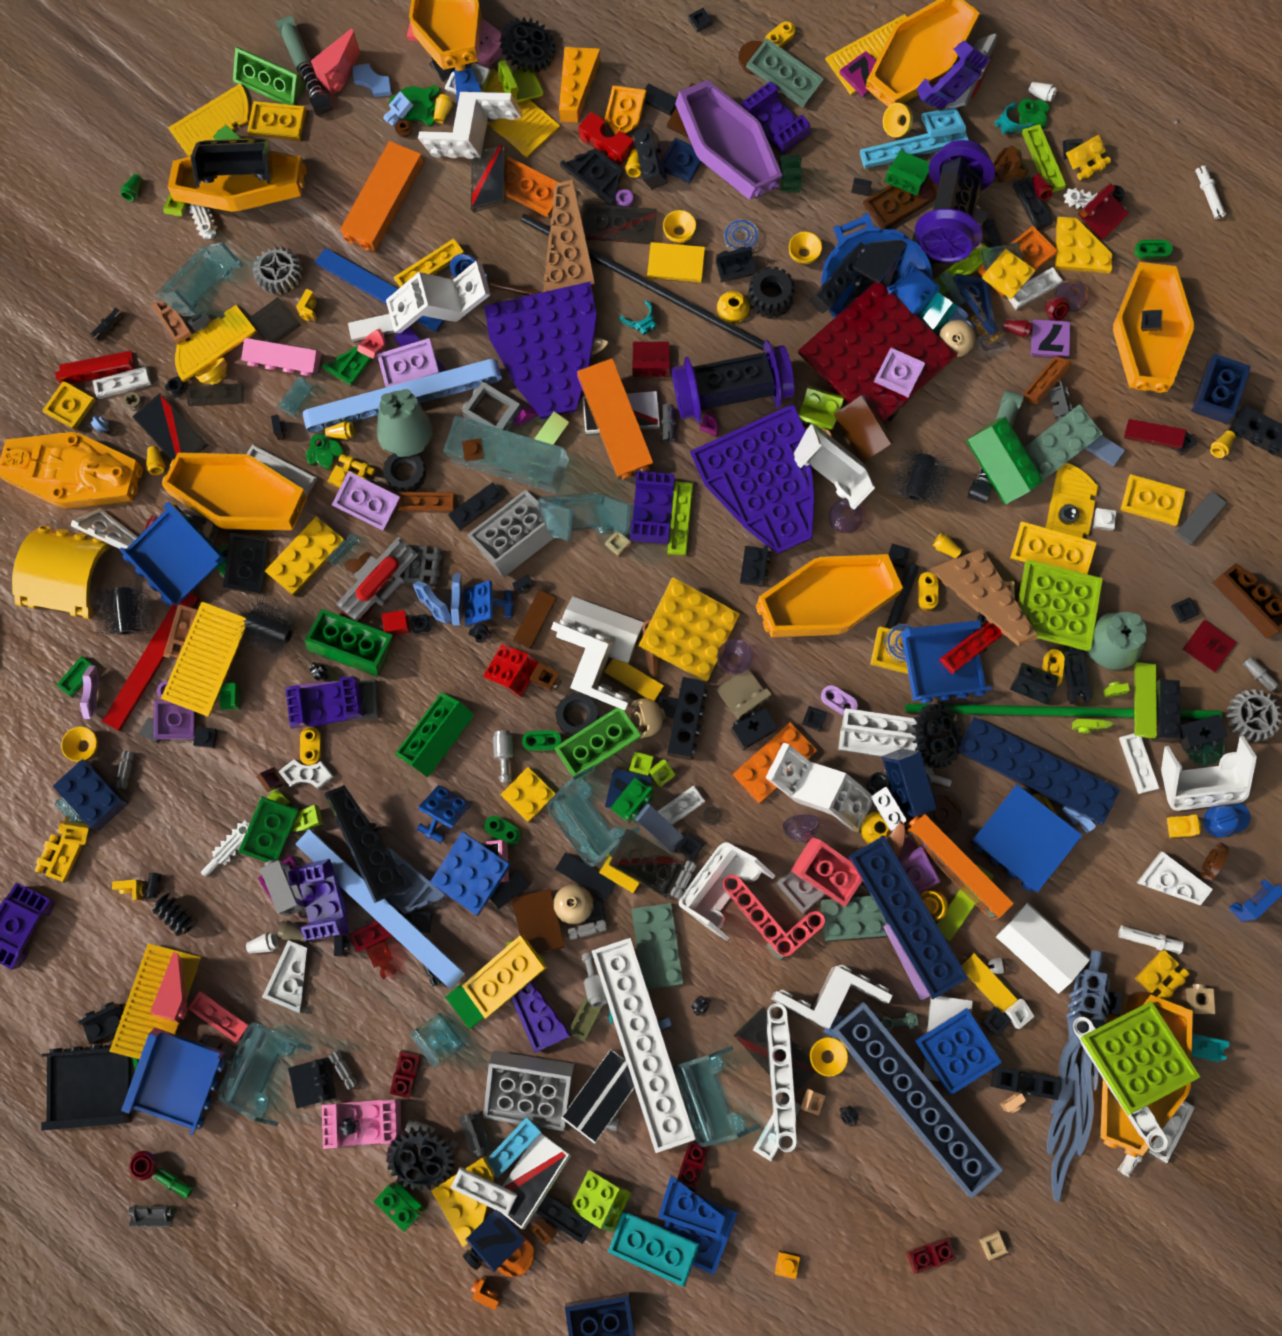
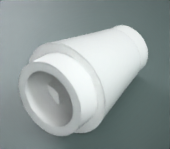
(1043, 91)
(263, 943)

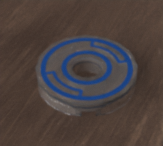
(740, 226)
(892, 644)

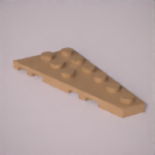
(567, 246)
(983, 589)

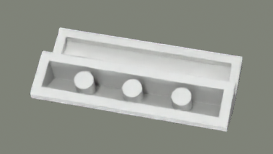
(620, 628)
(875, 733)
(1043, 948)

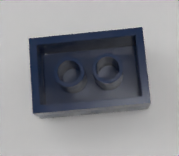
(1220, 388)
(909, 781)
(90, 794)
(601, 1316)

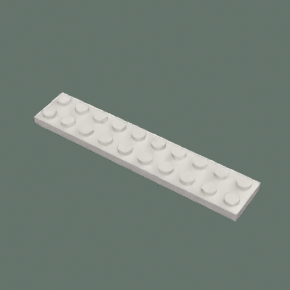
(643, 1045)

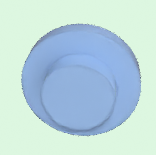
(100, 424)

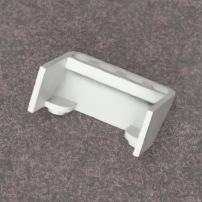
(836, 464)
(1210, 785)
(705, 894)

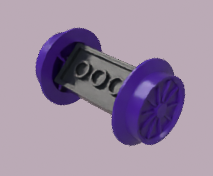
(951, 228)
(733, 381)

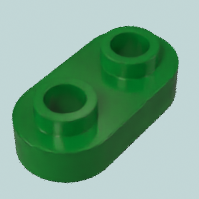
(1152, 249)
(542, 739)
(503, 830)

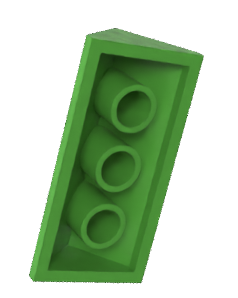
(267, 77)
(597, 742)

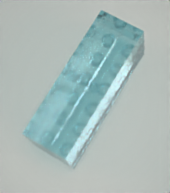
(509, 455)

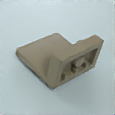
(743, 694)

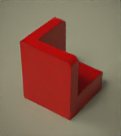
(396, 622)

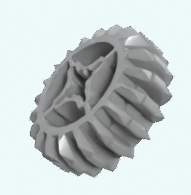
(269, 264)
(1266, 726)

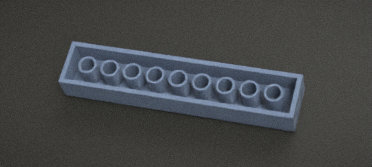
(916, 1100)

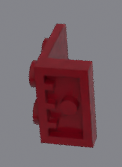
(1103, 212)
(651, 359)

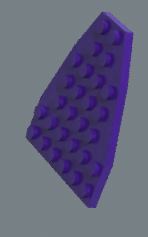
(545, 344)
(760, 481)

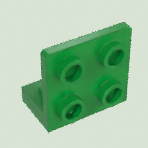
(907, 173)
(632, 800)

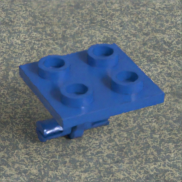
(480, 603)
(443, 808)

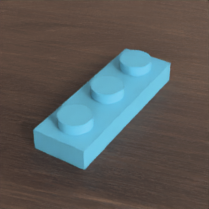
(513, 1146)

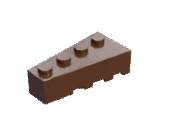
(1252, 599)

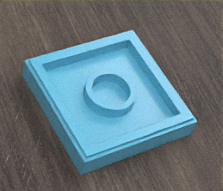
(943, 122)

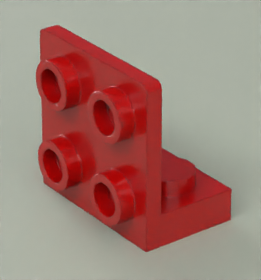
(511, 669)

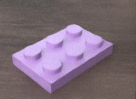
(408, 363)
(366, 501)

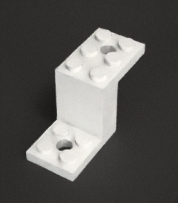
(470, 124)
(438, 297)
(592, 664)
(820, 787)
(832, 996)

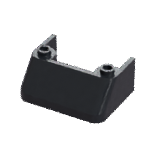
(231, 157)
(877, 264)

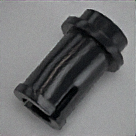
(153, 884)

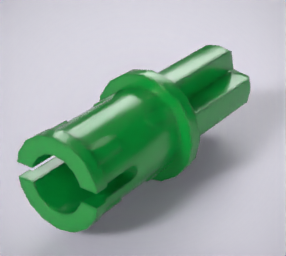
(173, 1182)

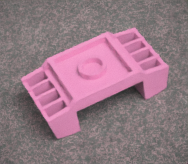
(377, 1118)

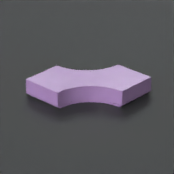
(90, 686)

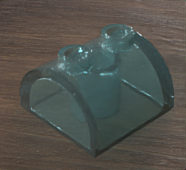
(437, 1040)

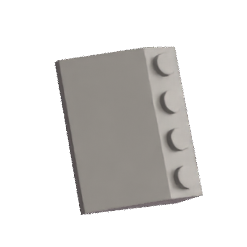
(512, 534)
(528, 1087)

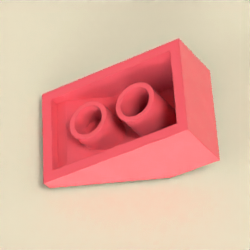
(335, 63)
(827, 871)
(171, 996)

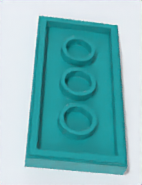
(654, 1248)

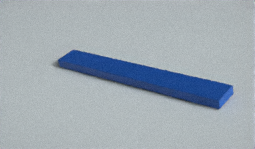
(366, 282)

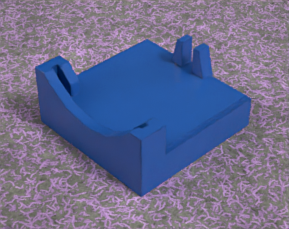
(914, 289)
(1258, 904)

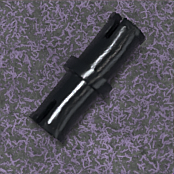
(107, 324)

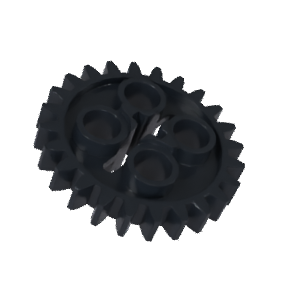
(531, 40)
(935, 720)
(404, 1162)

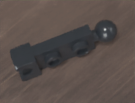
(1076, 675)

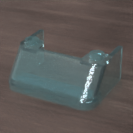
(197, 276)
(583, 512)
(582, 822)
(252, 1068)
(705, 1100)

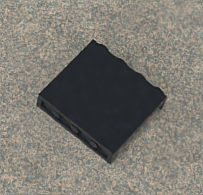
(86, 1087)

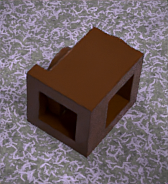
(540, 673)

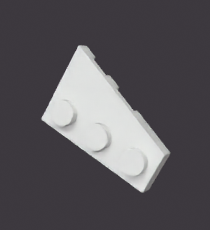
(105, 528)
(1173, 879)
(288, 978)

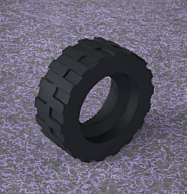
(408, 485)
(568, 702)

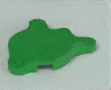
(422, 104)

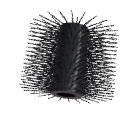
(920, 476)
(124, 611)
(269, 626)

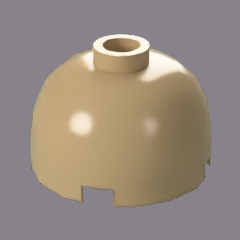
(966, 334)
(647, 717)
(582, 903)

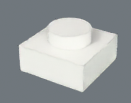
(1104, 519)
(1019, 1013)

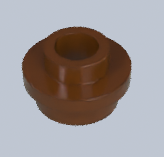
(403, 132)

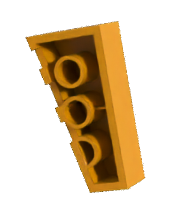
(577, 76)

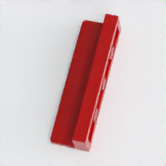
(95, 368)

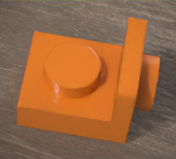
(487, 1297)

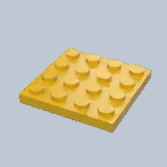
(688, 629)

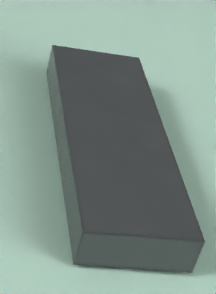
(1200, 518)

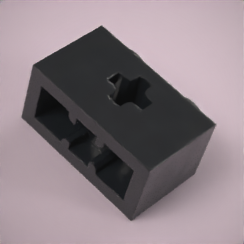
(1210, 726)
(748, 737)

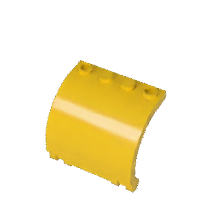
(56, 570)

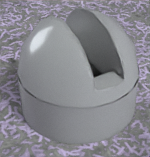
(998, 965)

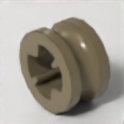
(131, 396)

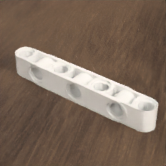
(781, 1077)
(1142, 1119)

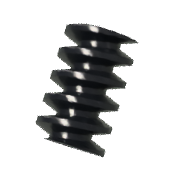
(173, 916)

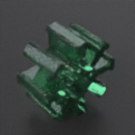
(791, 173)

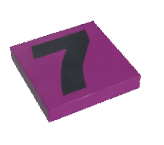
(858, 71)

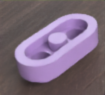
(840, 699)

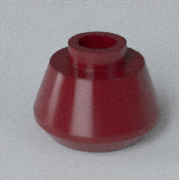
(1057, 308)
(142, 1165)

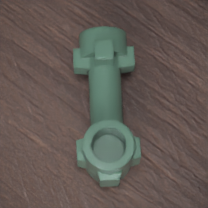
(910, 1021)

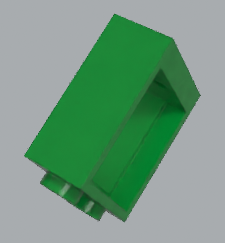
(404, 1204)

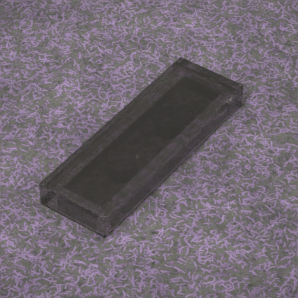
(215, 394)

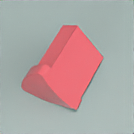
(373, 344)

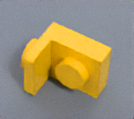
(306, 305)
(1184, 826)
(73, 831)
(135, 887)

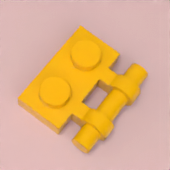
(1085, 152)
(339, 473)
(62, 861)
(1157, 971)

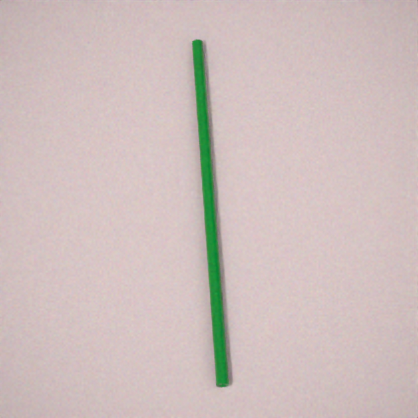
(1055, 711)

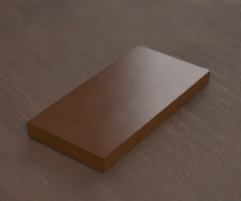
(895, 204)

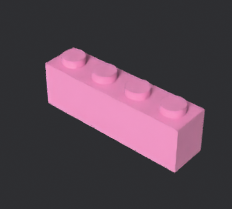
(282, 356)

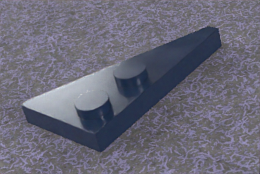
(978, 296)

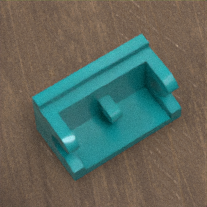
(938, 313)
(1209, 1048)

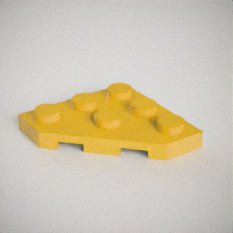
(1079, 248)
(460, 1210)

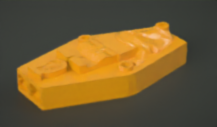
(448, 30)
(921, 49)
(239, 191)
(1153, 356)
(70, 470)
(235, 491)
(829, 595)
(1115, 1124)

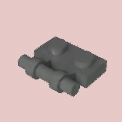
(417, 569)

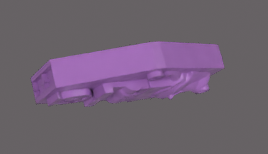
(728, 139)

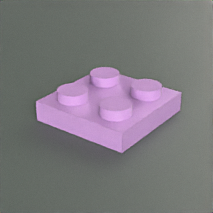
(899, 372)

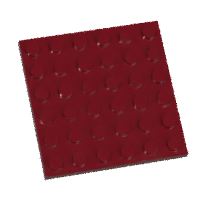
(858, 340)

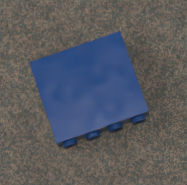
(173, 555)
(928, 675)
(1025, 839)
(174, 1079)

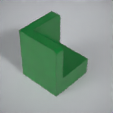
(230, 696)

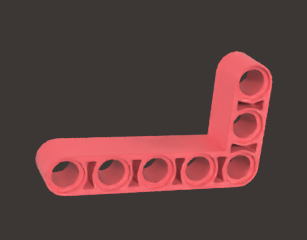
(767, 919)

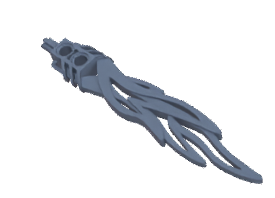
(1082, 1083)

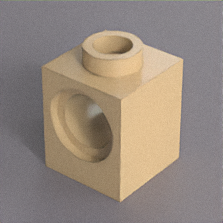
(1207, 1006)

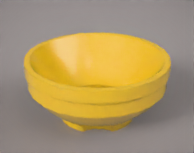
(892, 117)
(679, 219)
(806, 241)
(733, 314)
(213, 373)
(72, 740)
(867, 829)
(839, 1061)

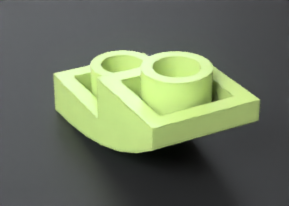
(552, 429)

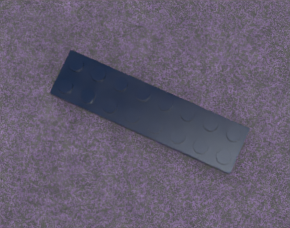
(1038, 771)
(908, 917)

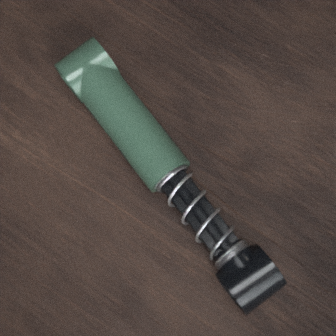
(303, 65)
(1008, 408)

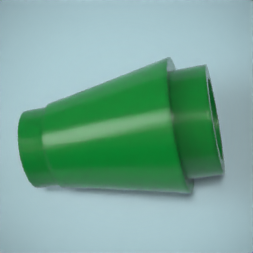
(131, 188)

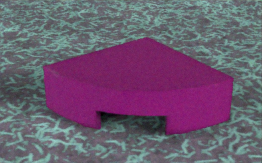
(525, 416)
(709, 425)

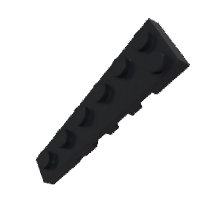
(372, 858)

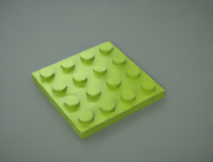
(1060, 603)
(1140, 1058)

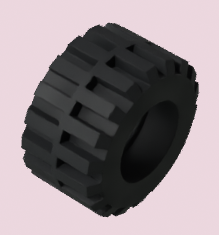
(771, 279)

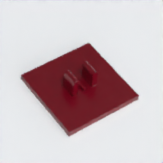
(1209, 646)

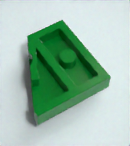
(348, 366)

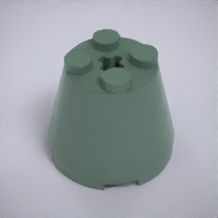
(403, 424)
(1118, 640)

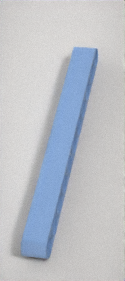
(423, 389)
(384, 912)

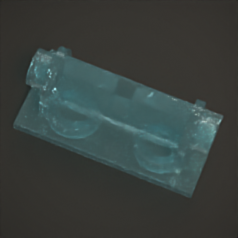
(295, 396)

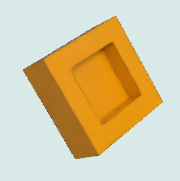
(787, 1265)

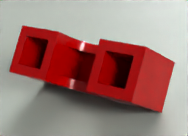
(615, 147)

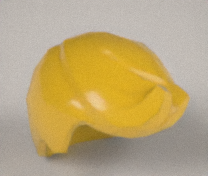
(935, 903)

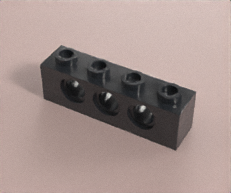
(837, 281)
(1263, 426)
(688, 688)

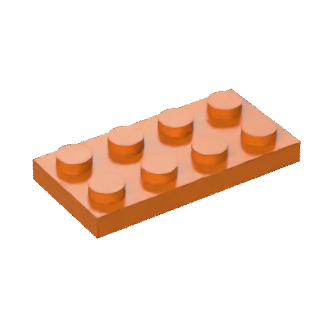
(530, 187)
(1034, 250)
(754, 771)

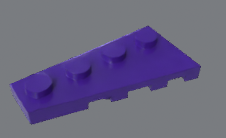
(538, 1018)

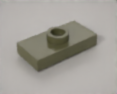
(584, 1020)

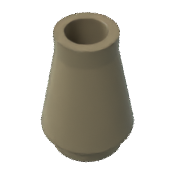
(290, 931)

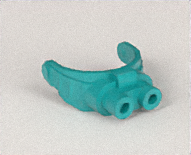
(1007, 125)
(643, 325)

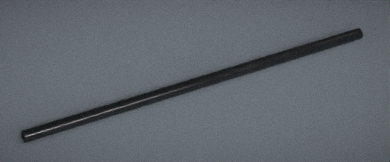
(657, 289)

